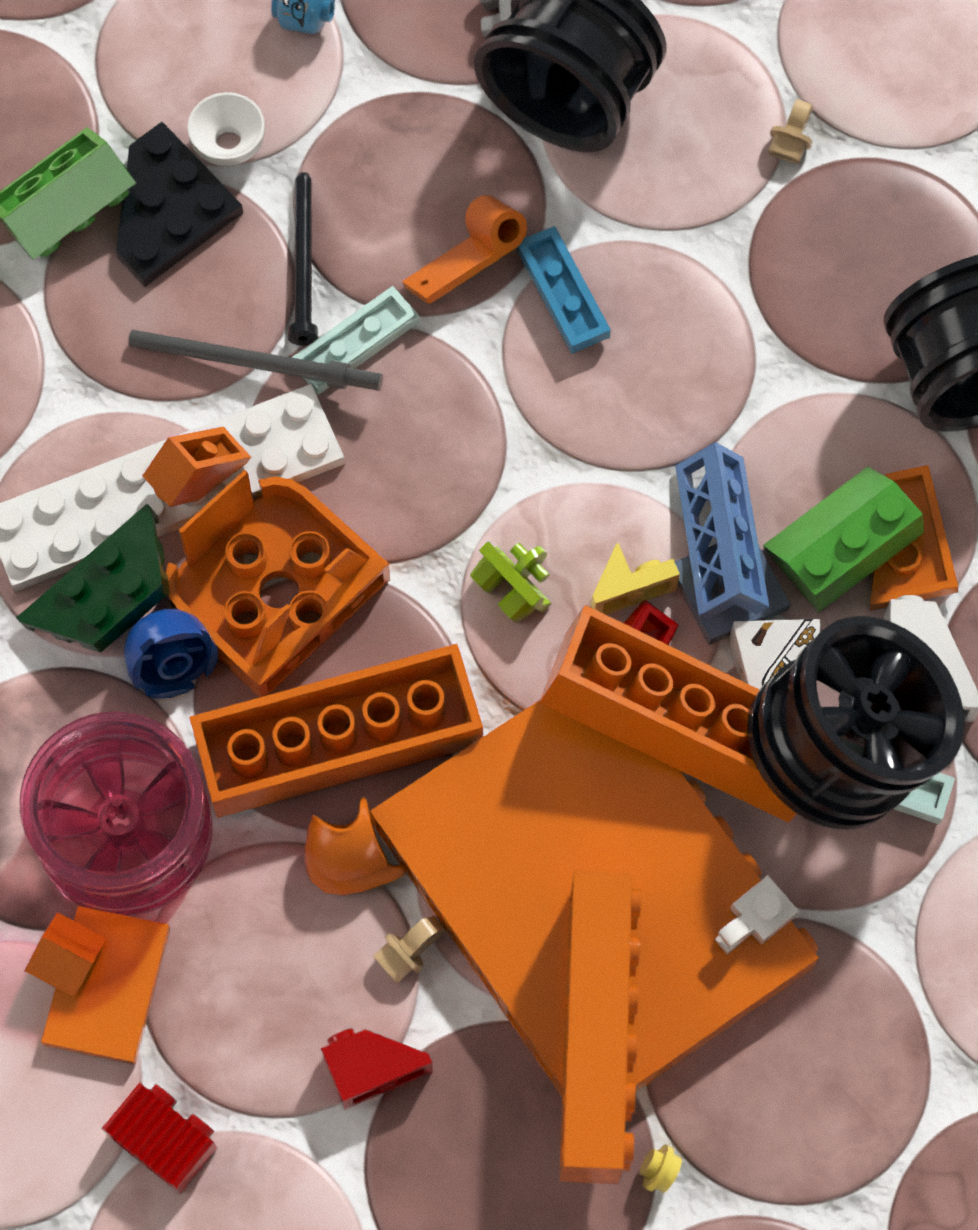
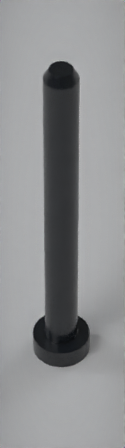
(303, 331)

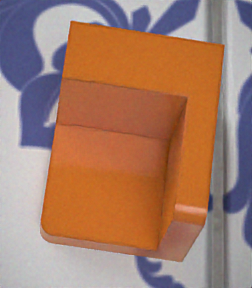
(65, 954)

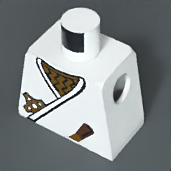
(768, 645)

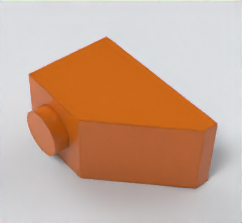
(194, 465)

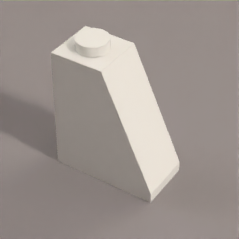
(928, 624)

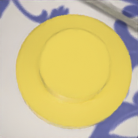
(660, 1168)

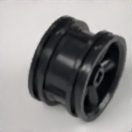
(571, 67)
(937, 339)
(890, 697)

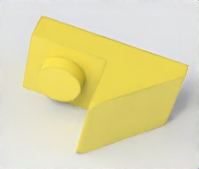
(623, 589)

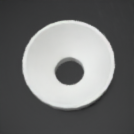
(225, 114)

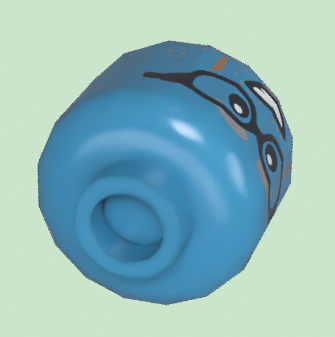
(303, 15)

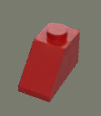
(371, 1064)

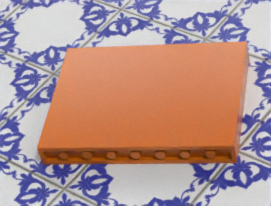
(496, 857)

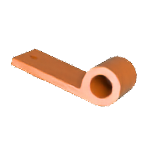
(493, 232)

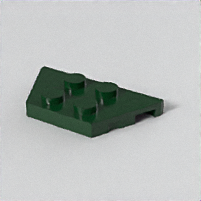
(106, 588)

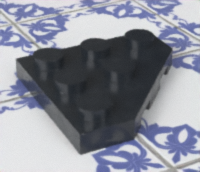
(170, 206)

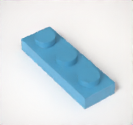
(563, 290)

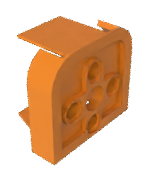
(279, 531)

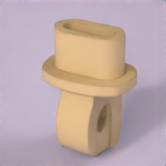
(790, 141)
(402, 954)

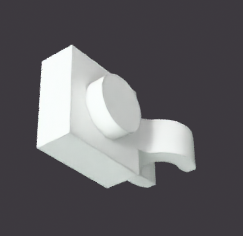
(758, 912)

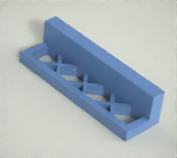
(732, 526)

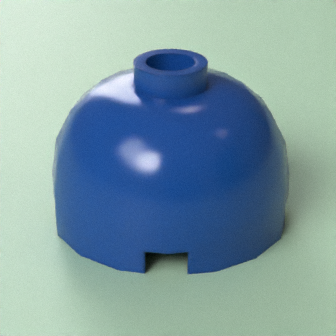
(168, 652)

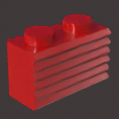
(160, 1136)

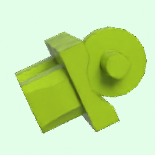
(497, 566)

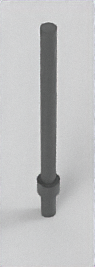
(335, 374)

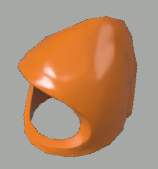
(347, 856)

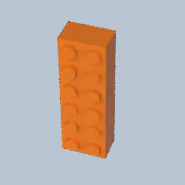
(659, 705)
(336, 730)
(596, 1028)

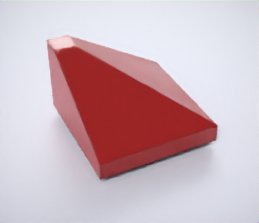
(652, 622)

